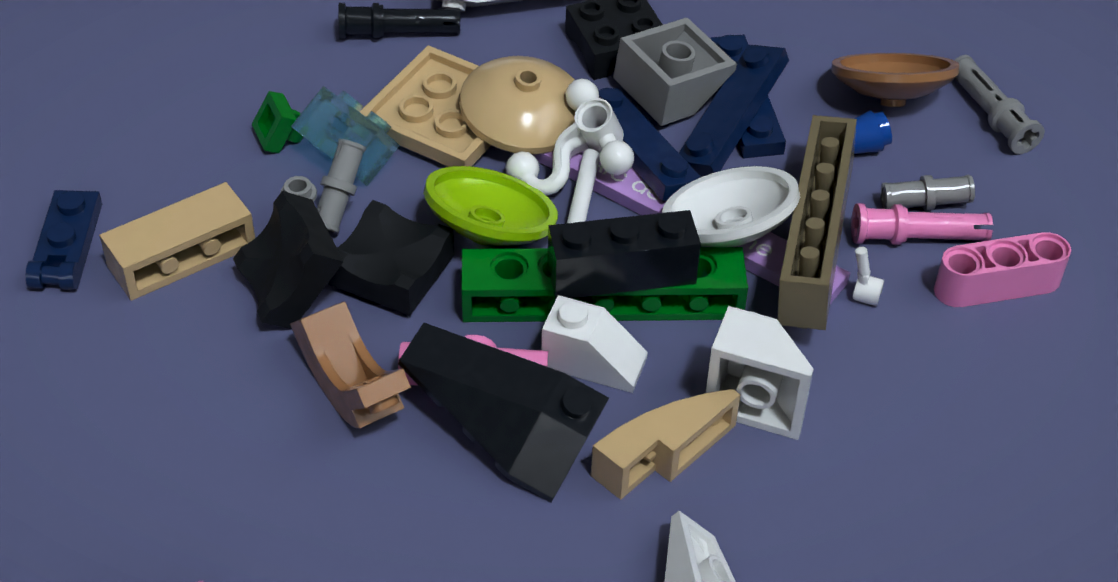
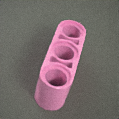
(1002, 269)

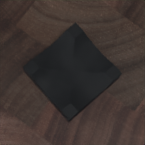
(600, 25)
(393, 258)
(289, 260)

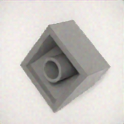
(671, 69)

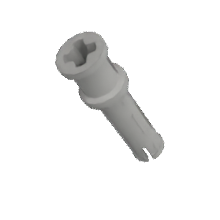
(1004, 113)

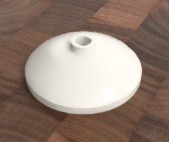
(737, 204)

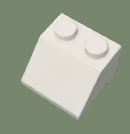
(764, 367)

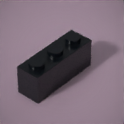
(623, 254)

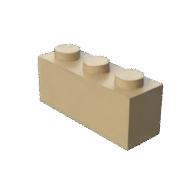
(177, 240)

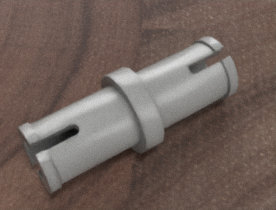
(339, 183)
(928, 192)

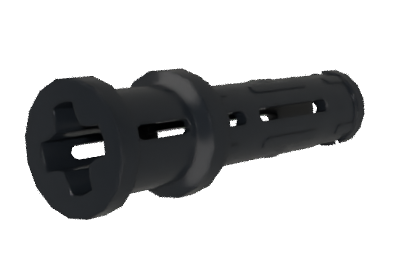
(377, 21)

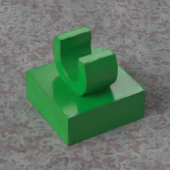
(274, 122)

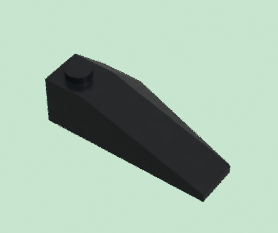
(513, 407)

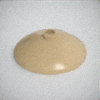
(517, 103)

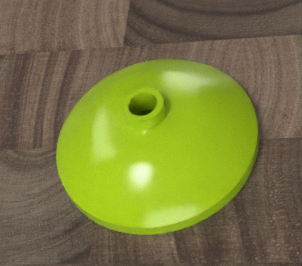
(489, 205)

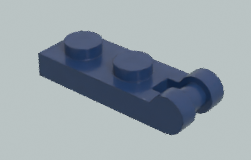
(64, 240)

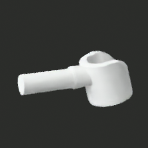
(867, 287)

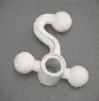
(583, 134)

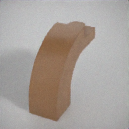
(346, 369)

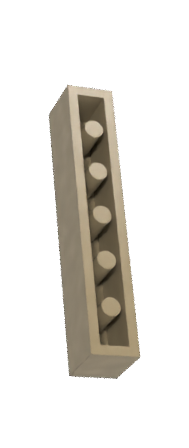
(817, 224)

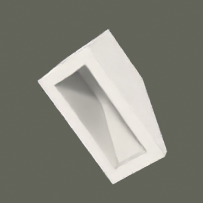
(591, 345)

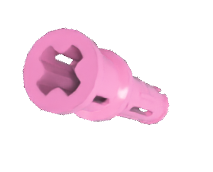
(899, 224)

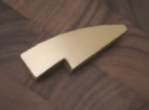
(663, 440)

